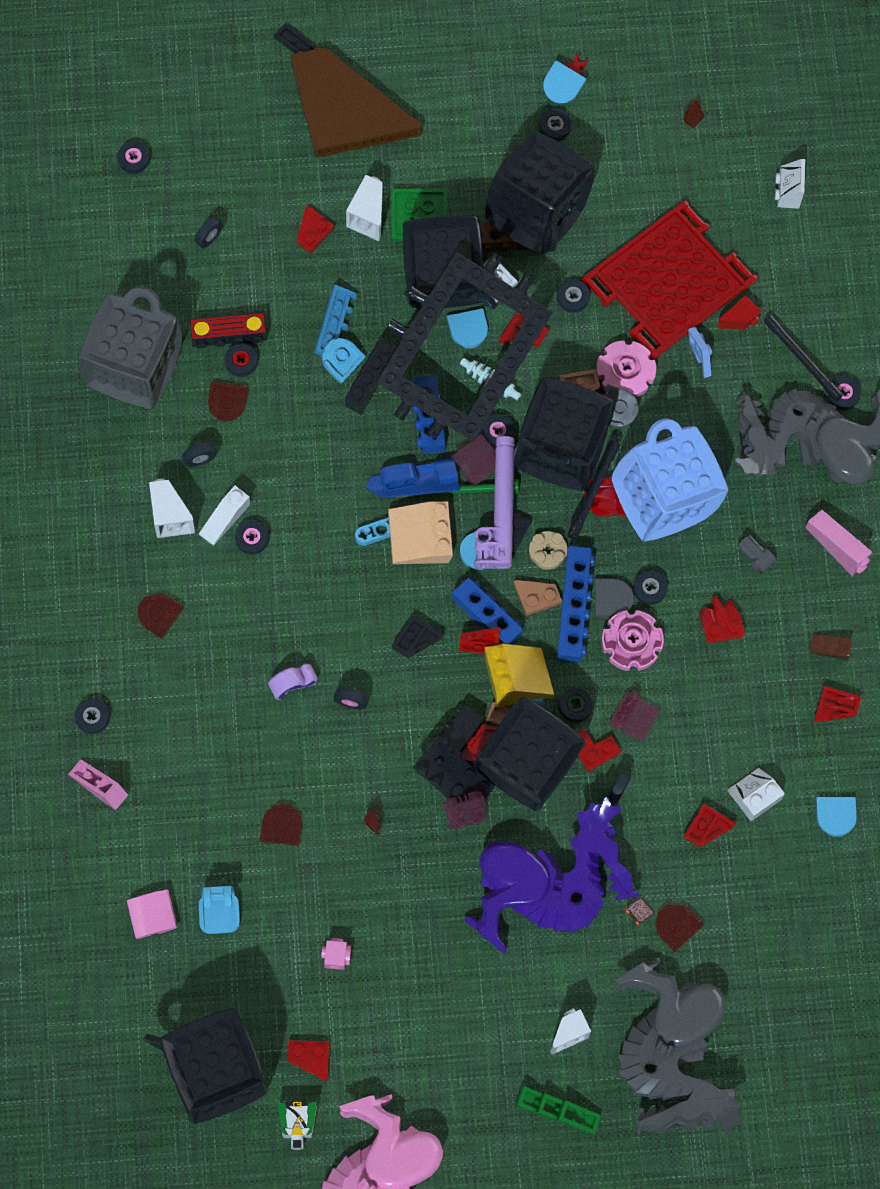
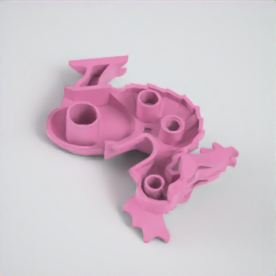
(393, 1159)

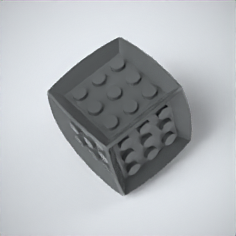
(130, 348)

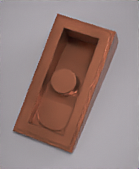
(831, 646)

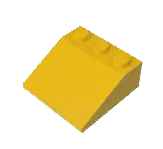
(517, 673)

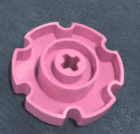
(631, 357)
(622, 650)

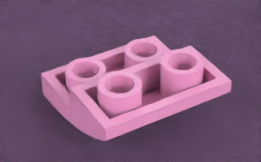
(152, 914)

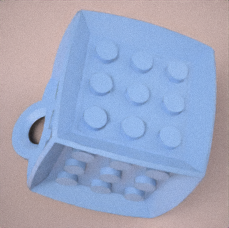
(669, 481)

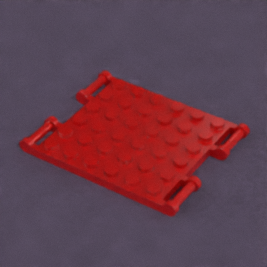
(670, 279)

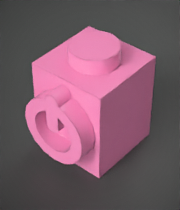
(336, 954)

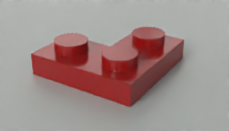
(598, 754)

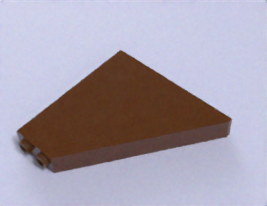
(344, 108)

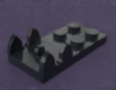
(450, 772)

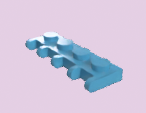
(334, 316)

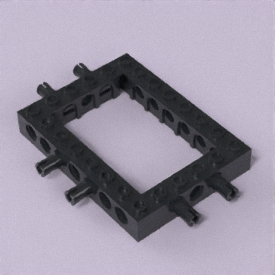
(415, 334)

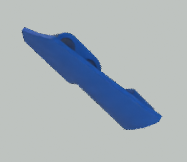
(415, 480)

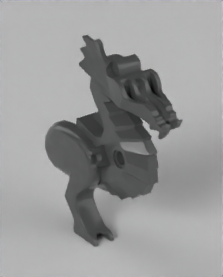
(819, 432)
(673, 1038)

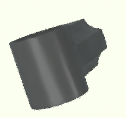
(760, 558)

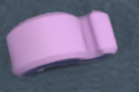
(292, 679)

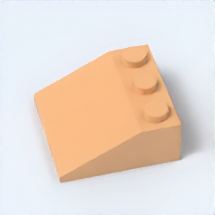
(420, 533)

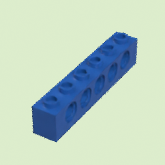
(566, 650)

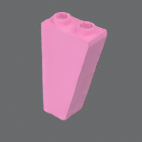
(839, 543)

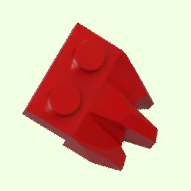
(606, 501)
(721, 622)

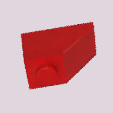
(740, 316)

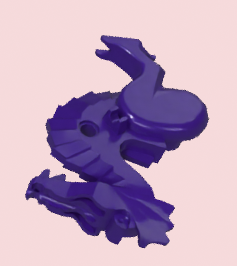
(540, 888)

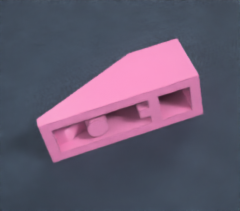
(98, 784)

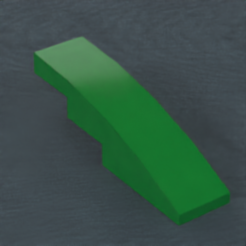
(557, 1110)

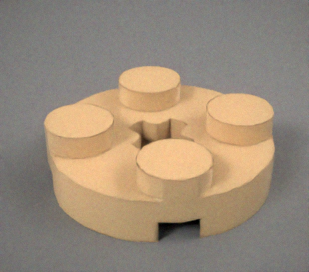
(540, 557)

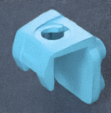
(218, 910)

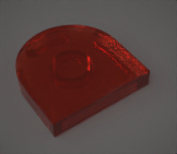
(227, 400)
(158, 613)
(281, 826)
(676, 925)

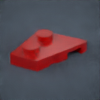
(478, 640)
(836, 705)
(310, 1056)

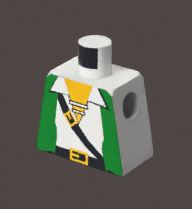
(297, 1121)

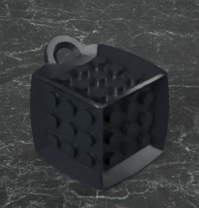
(539, 192)
(428, 248)
(563, 433)
(529, 753)
(212, 1065)

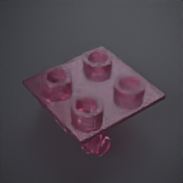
(476, 460)
(634, 716)
(465, 812)

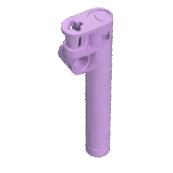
(498, 547)

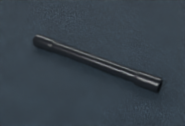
(778, 330)
(577, 524)

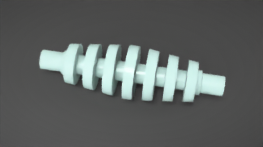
(484, 375)

